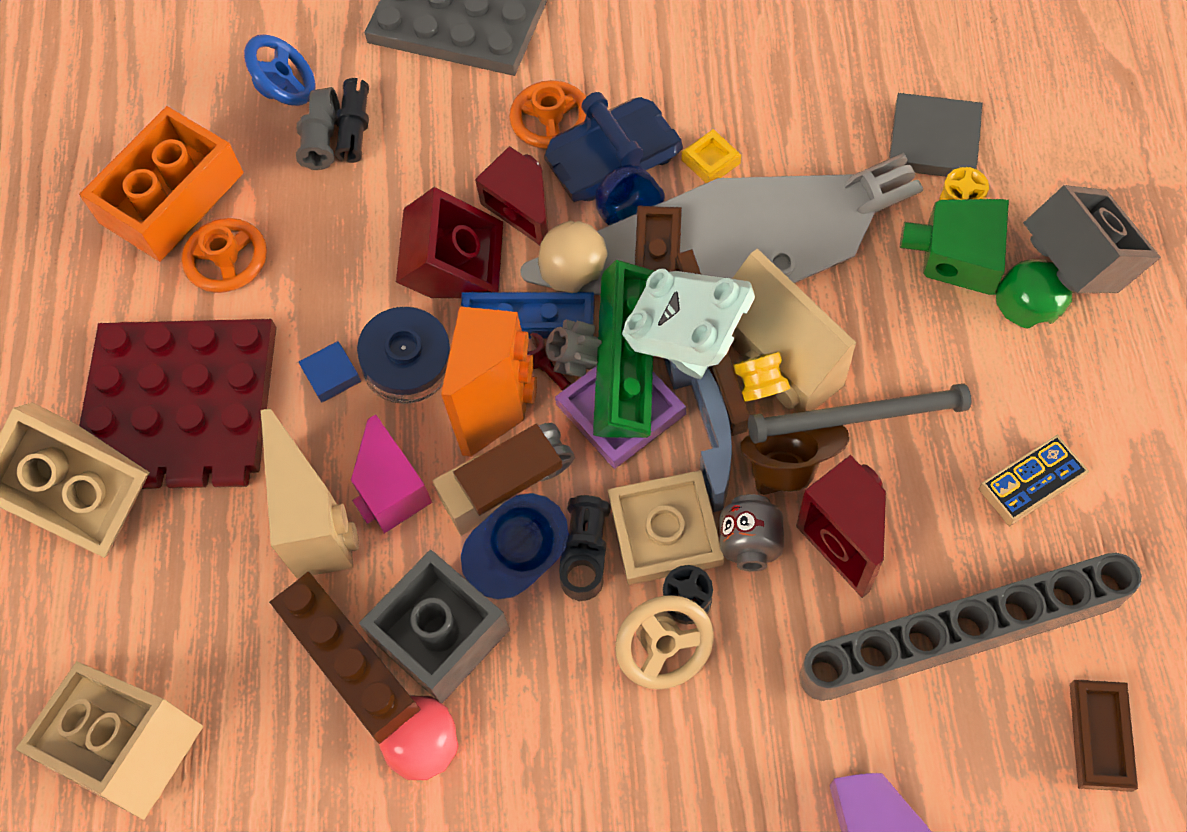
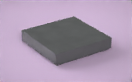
(936, 133)

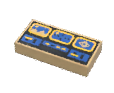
(1033, 480)

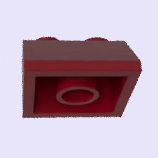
(448, 247)
(847, 521)

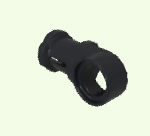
(585, 546)

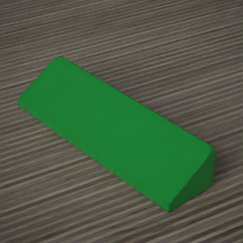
(622, 374)

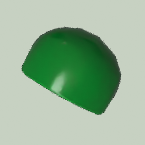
(1032, 293)

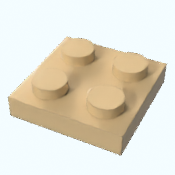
(665, 526)

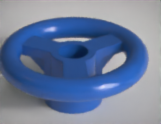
(276, 77)

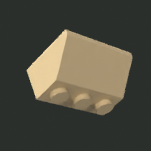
(786, 320)

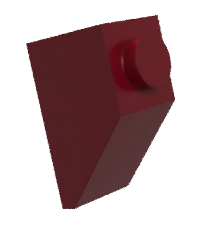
(516, 193)

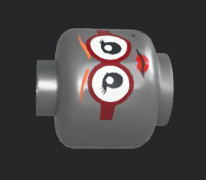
(751, 532)

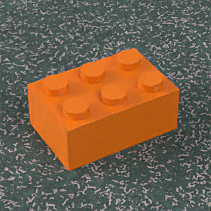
(162, 183)

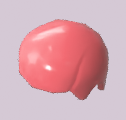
(423, 743)

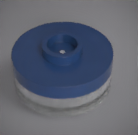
(404, 354)

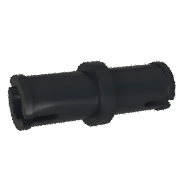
(352, 120)

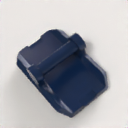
(610, 139)

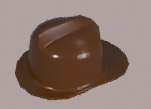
(792, 459)

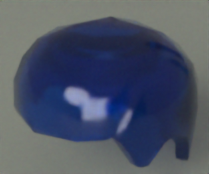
(624, 191)

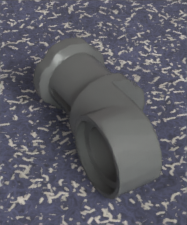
(317, 130)

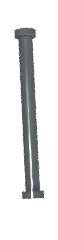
(957, 398)

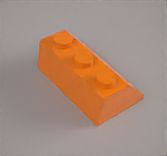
(487, 377)

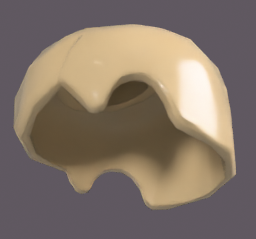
(571, 256)

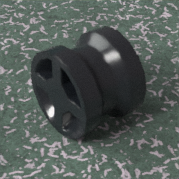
(689, 583)

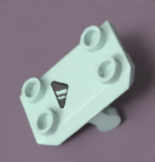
(687, 318)

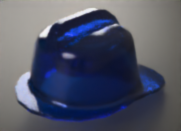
(514, 546)

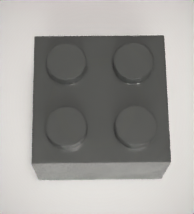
(1090, 240)
(435, 626)

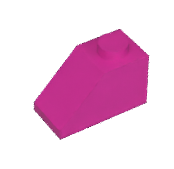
(386, 480)

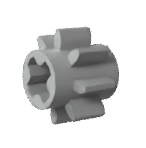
(573, 348)

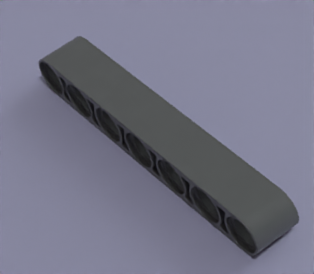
(989, 613)

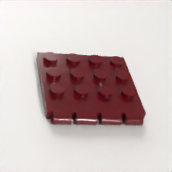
(182, 397)

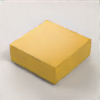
(711, 157)

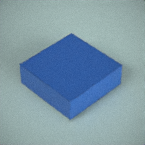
(330, 371)

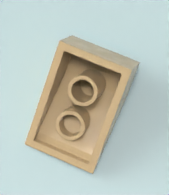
(65, 478)
(303, 516)
(111, 738)

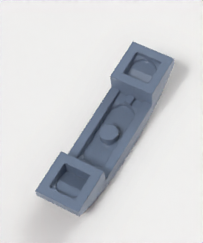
(716, 461)

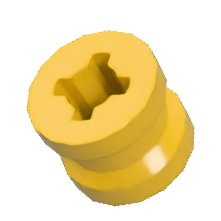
(965, 182)
(761, 376)

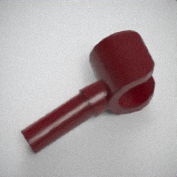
(541, 361)

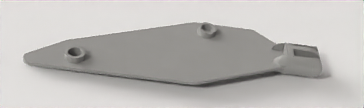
(792, 220)

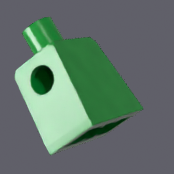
(962, 242)

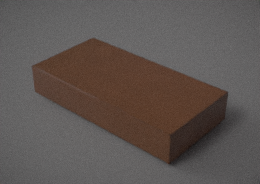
(508, 469)
(1103, 736)

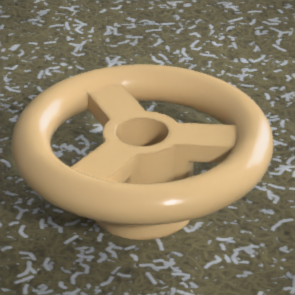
(652, 623)

